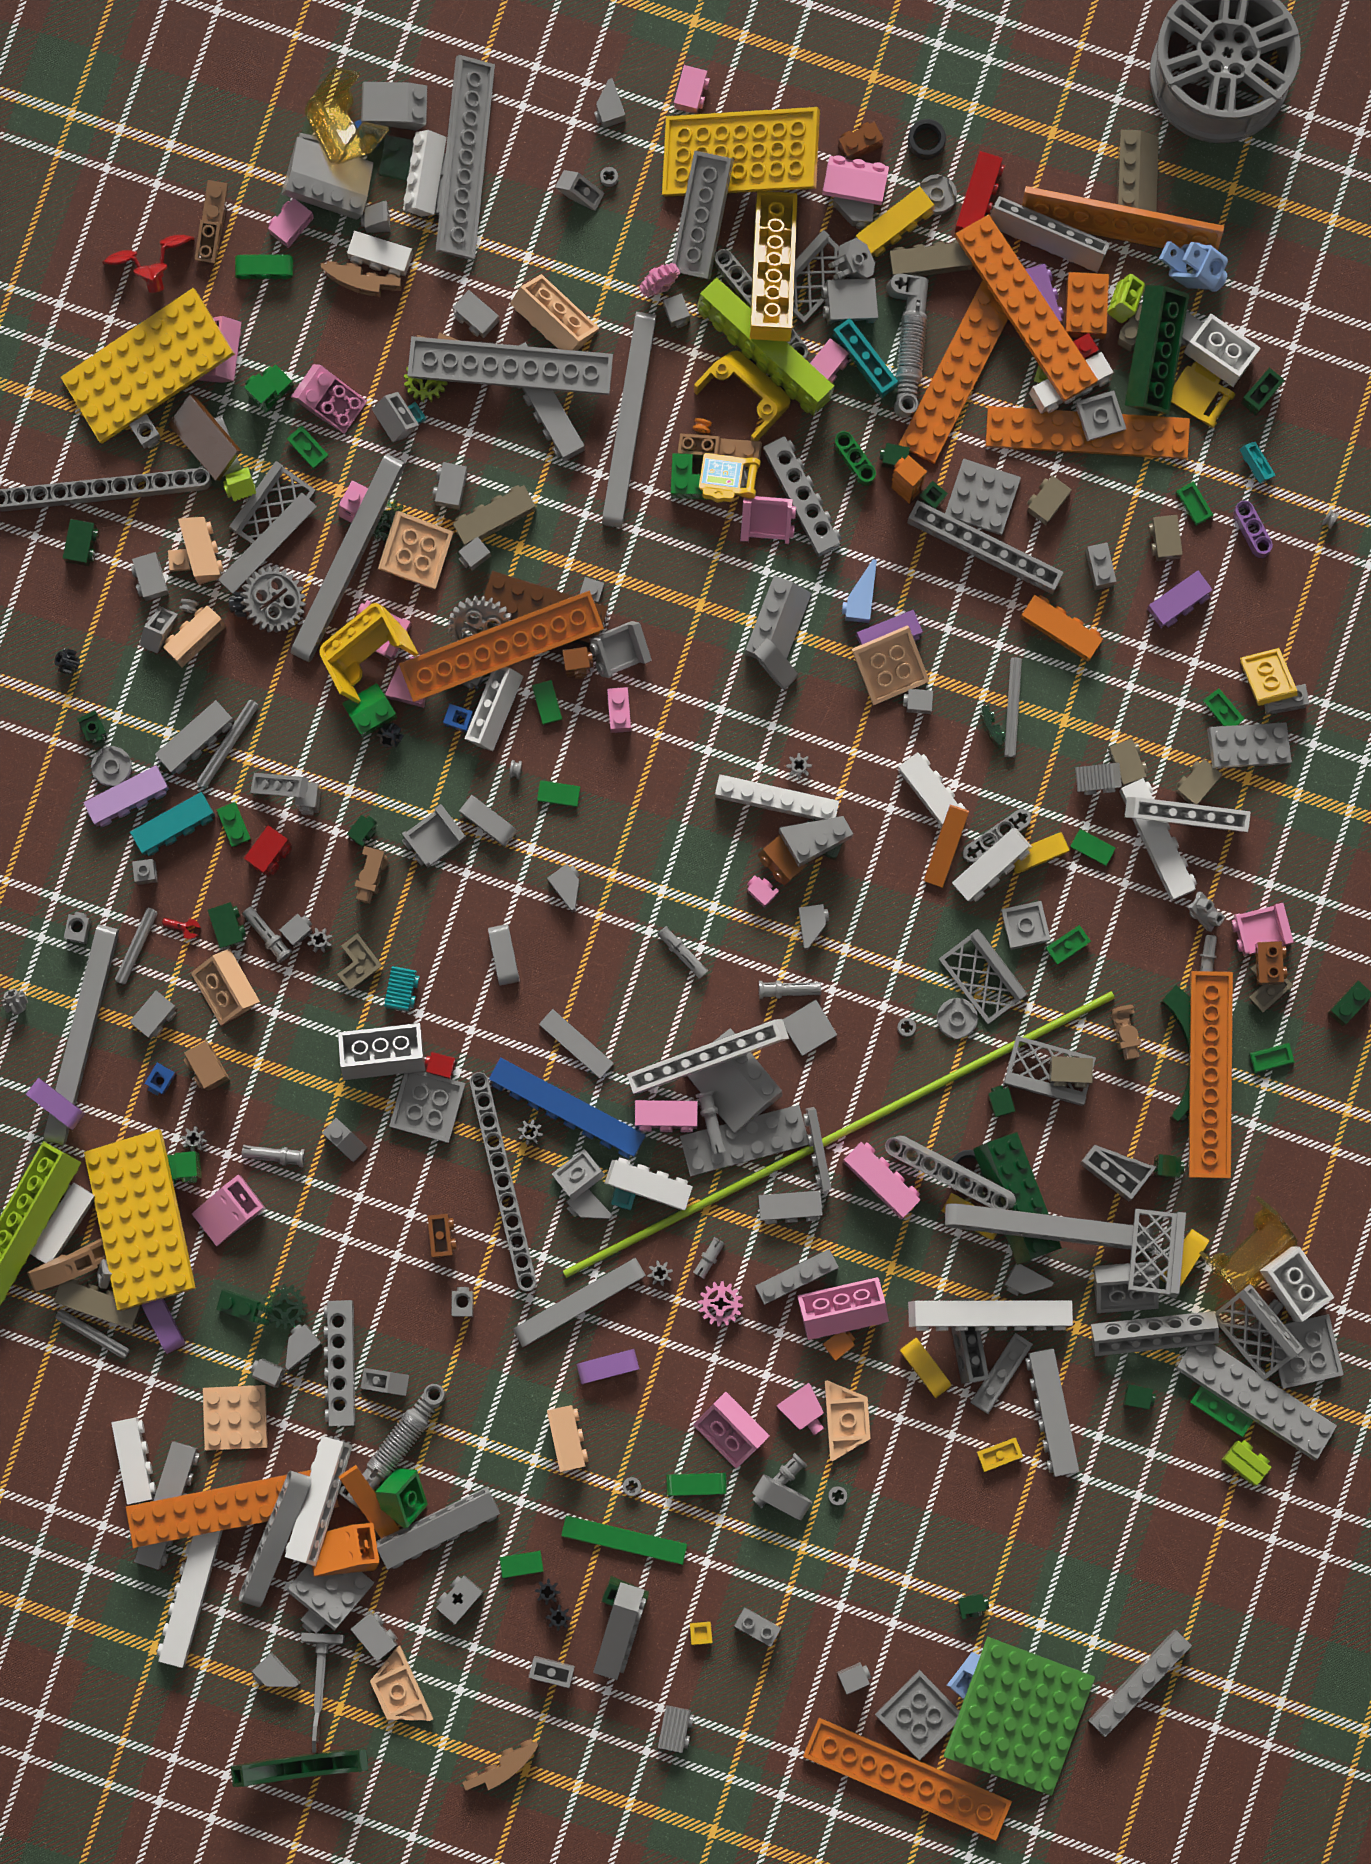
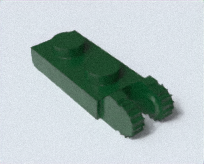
(242, 1307)

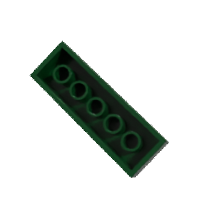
(1157, 349)
(1007, 1165)

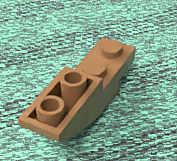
(212, 221)
(352, 278)
(702, 444)
(67, 1267)
(510, 1763)

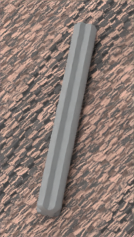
(1013, 707)
(227, 744)

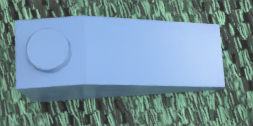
(860, 599)

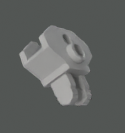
(852, 262)

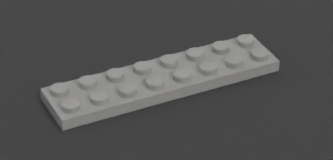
(1257, 1398)

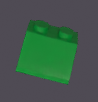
(371, 711)
(402, 1496)

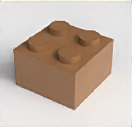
(206, 1065)

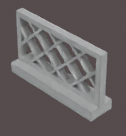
(804, 260)
(262, 491)
(996, 964)
(1039, 1086)
(1174, 1257)
(1271, 1324)

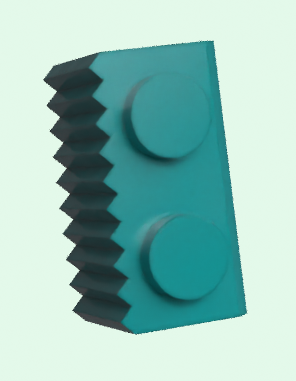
(401, 988)

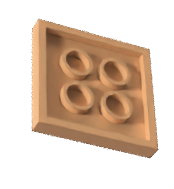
(415, 550)
(890, 665)
(235, 1417)

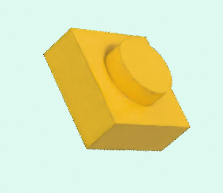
(701, 1633)

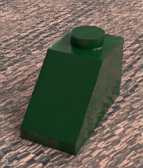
(1168, 1166)

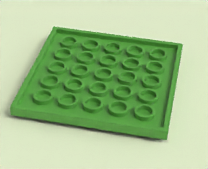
(1019, 1716)

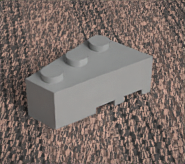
(815, 838)
(1117, 1171)

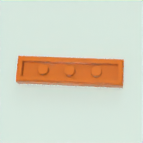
(946, 845)
(367, 1501)

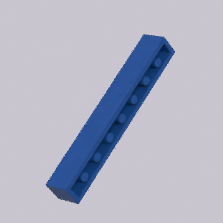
(567, 1107)

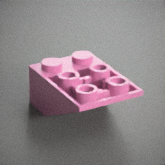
(329, 398)
(228, 1210)

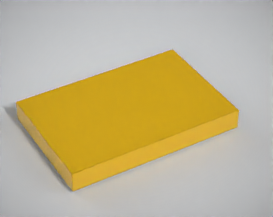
(1268, 676)

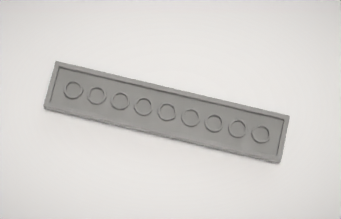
(465, 157)
(510, 365)

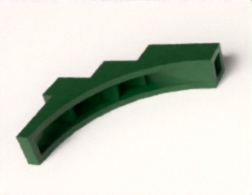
(1179, 1006)
(299, 1767)

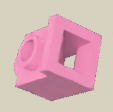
(761, 890)

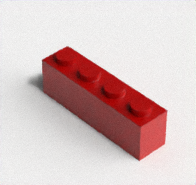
(980, 189)

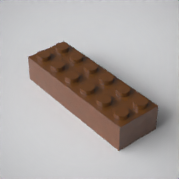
(526, 597)

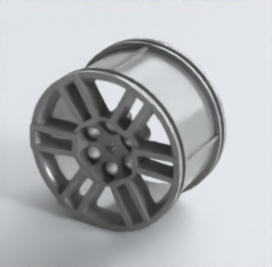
(1206, 121)

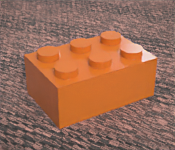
(1086, 305)

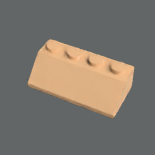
(553, 314)

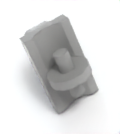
(1205, 912)

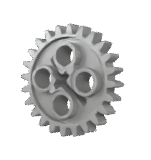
(261, 584)
(485, 610)

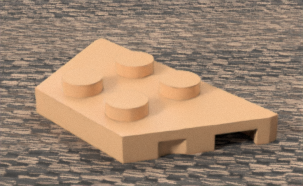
(846, 1419)
(399, 1690)

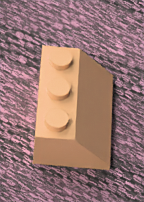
(201, 549)
(194, 635)
(225, 986)
(567, 1438)

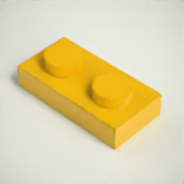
(999, 1454)

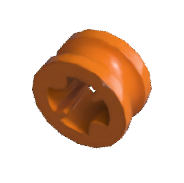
(702, 425)

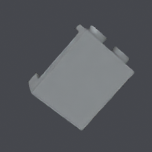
(850, 299)
(619, 648)
(433, 837)

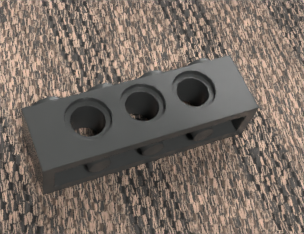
(970, 1353)

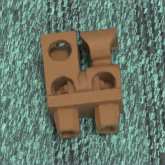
(370, 875)
(1125, 1033)

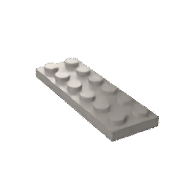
(702, 214)
(761, 1137)

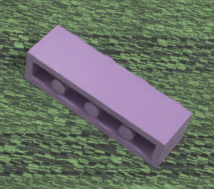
(126, 796)

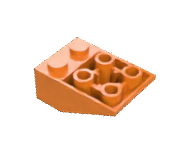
(348, 1551)

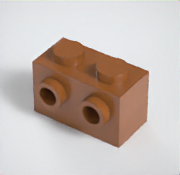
(861, 141)
(578, 662)
(780, 861)
(1270, 963)
(440, 1235)

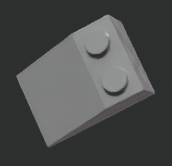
(394, 104)

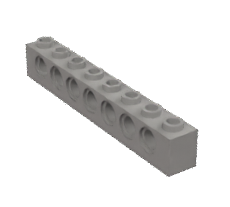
(985, 547)

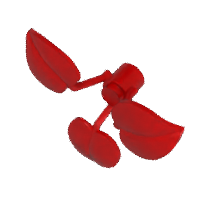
(151, 273)

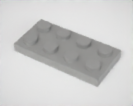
(1249, 745)

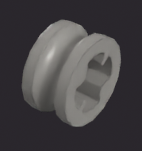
(609, 170)
(1330, 518)
(188, 605)
(515, 769)
(902, 1031)
(626, 1482)
(840, 1501)

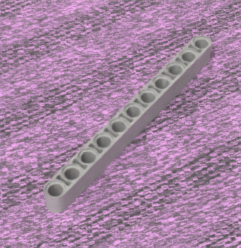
(629, 419)
(110, 493)
(348, 557)
(83, 1026)
(498, 1172)
(1043, 1226)

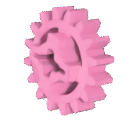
(659, 279)
(721, 1294)

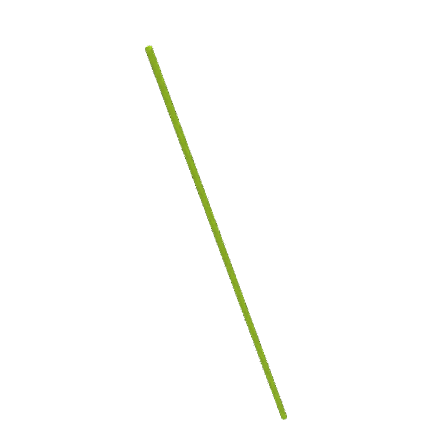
(835, 1136)

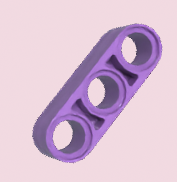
(1252, 519)
(55, 1103)
(163, 1325)
(607, 1366)

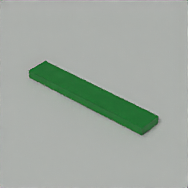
(624, 1539)

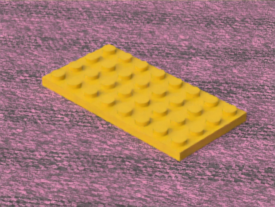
(768, 148)
(147, 365)
(139, 1220)

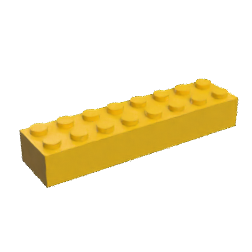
(773, 266)

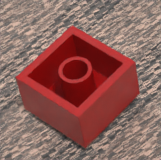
(268, 851)

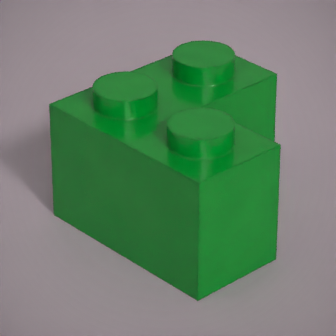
(269, 388)
(684, 483)
(185, 1167)

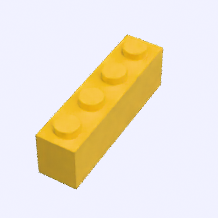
(897, 221)

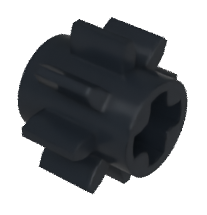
(235, 606)
(67, 661)
(390, 735)
(543, 1595)
(554, 1621)

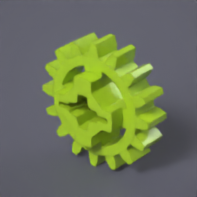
(424, 391)

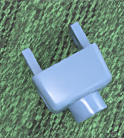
(1206, 261)

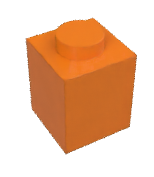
(839, 1344)

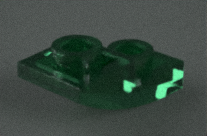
(994, 732)

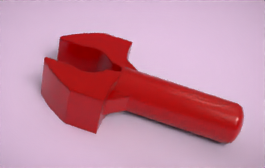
(182, 927)

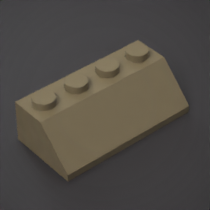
(1137, 170)

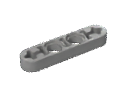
(995, 834)

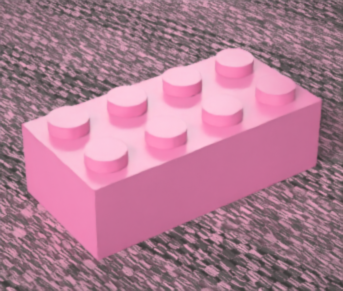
(881, 1179)
(843, 1308)

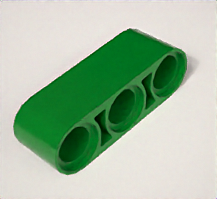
(264, 266)
(854, 449)
(696, 1484)

